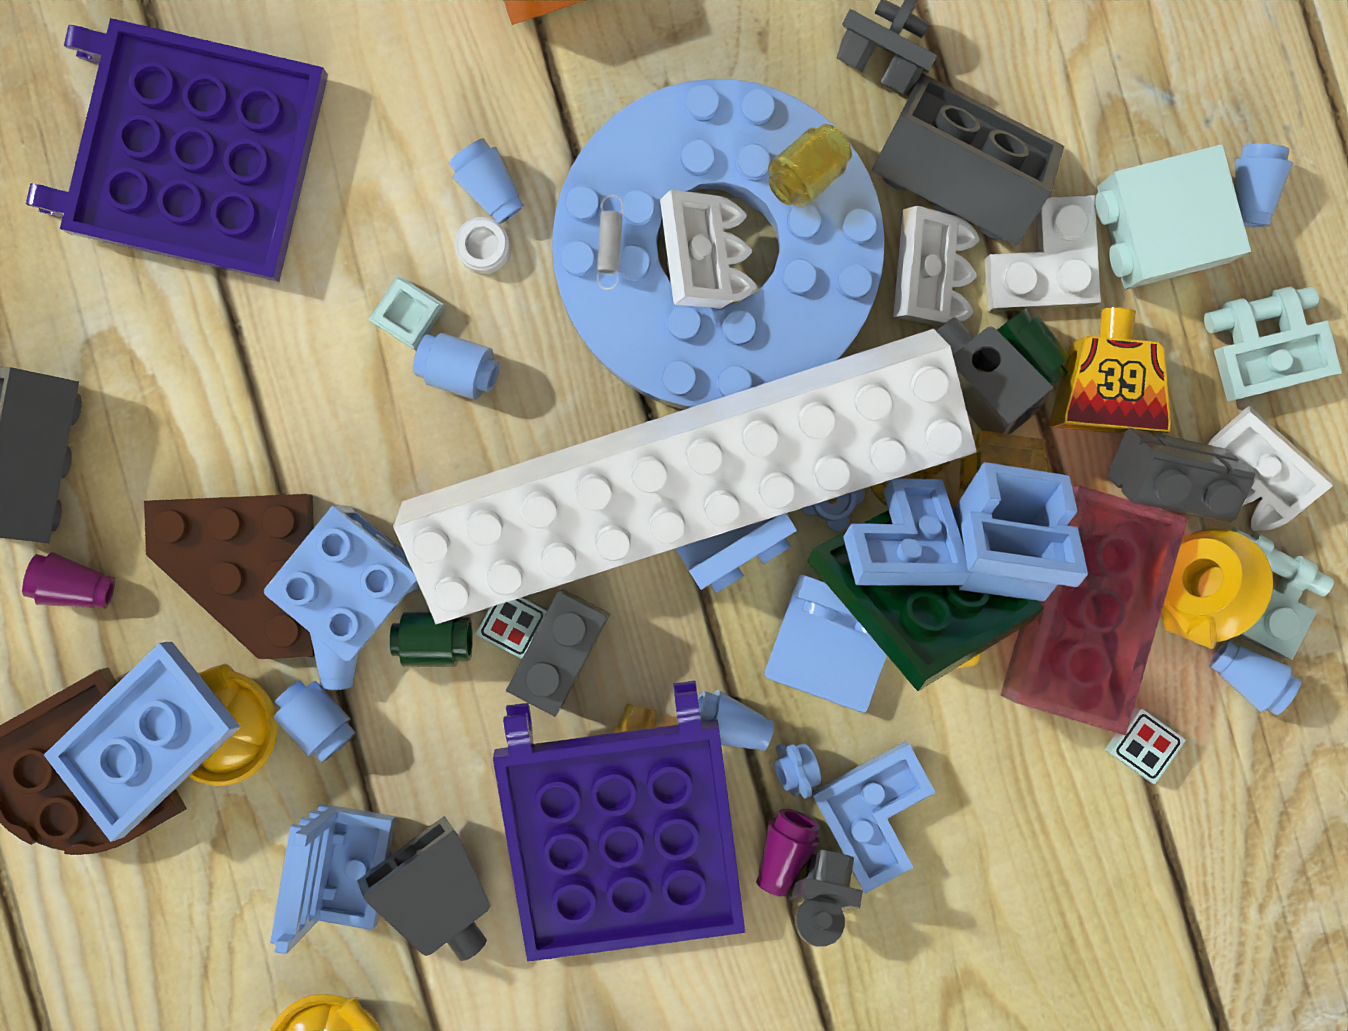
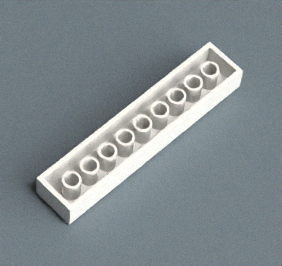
(687, 476)

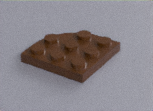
(32, 794)

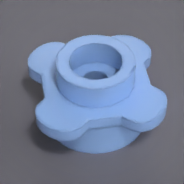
(837, 513)
(797, 769)

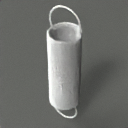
(609, 242)

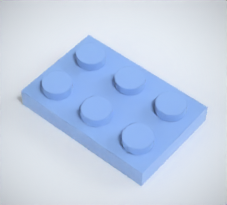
(141, 740)

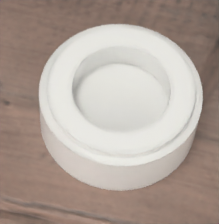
(482, 245)

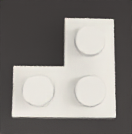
(1062, 270)

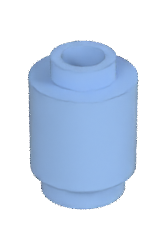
(456, 365)
(313, 720)

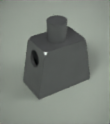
(1009, 387)
(430, 893)

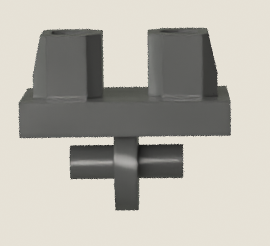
(864, 35)
(826, 897)

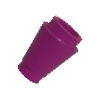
(62, 582)
(786, 850)

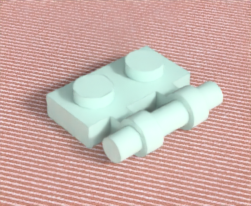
(1276, 360)
(1285, 619)

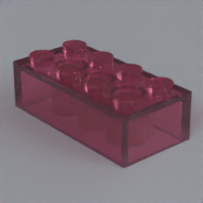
(1095, 639)

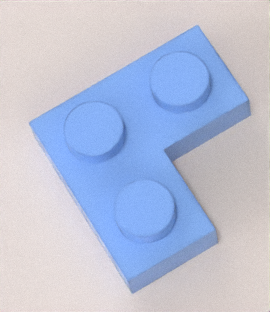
(919, 544)
(859, 811)

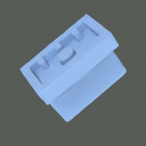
(343, 581)
(825, 649)

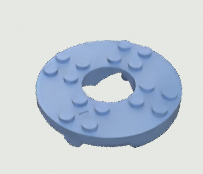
(713, 139)

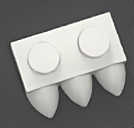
(702, 251)
(931, 267)
(1282, 472)

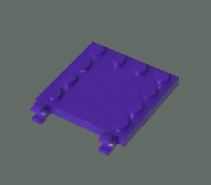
(189, 148)
(619, 835)

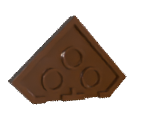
(227, 555)

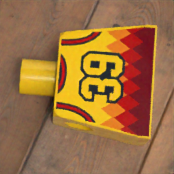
(1113, 381)

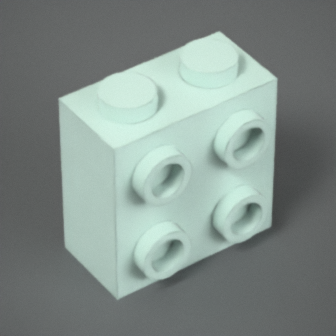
(1172, 217)

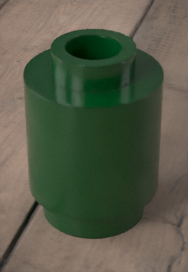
(1036, 344)
(428, 644)

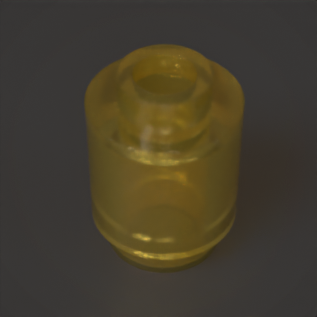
(809, 165)

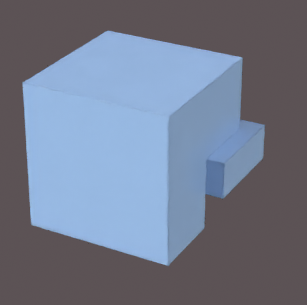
(1019, 532)

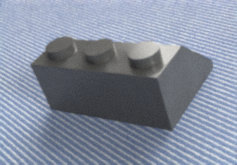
(969, 160)
(34, 450)

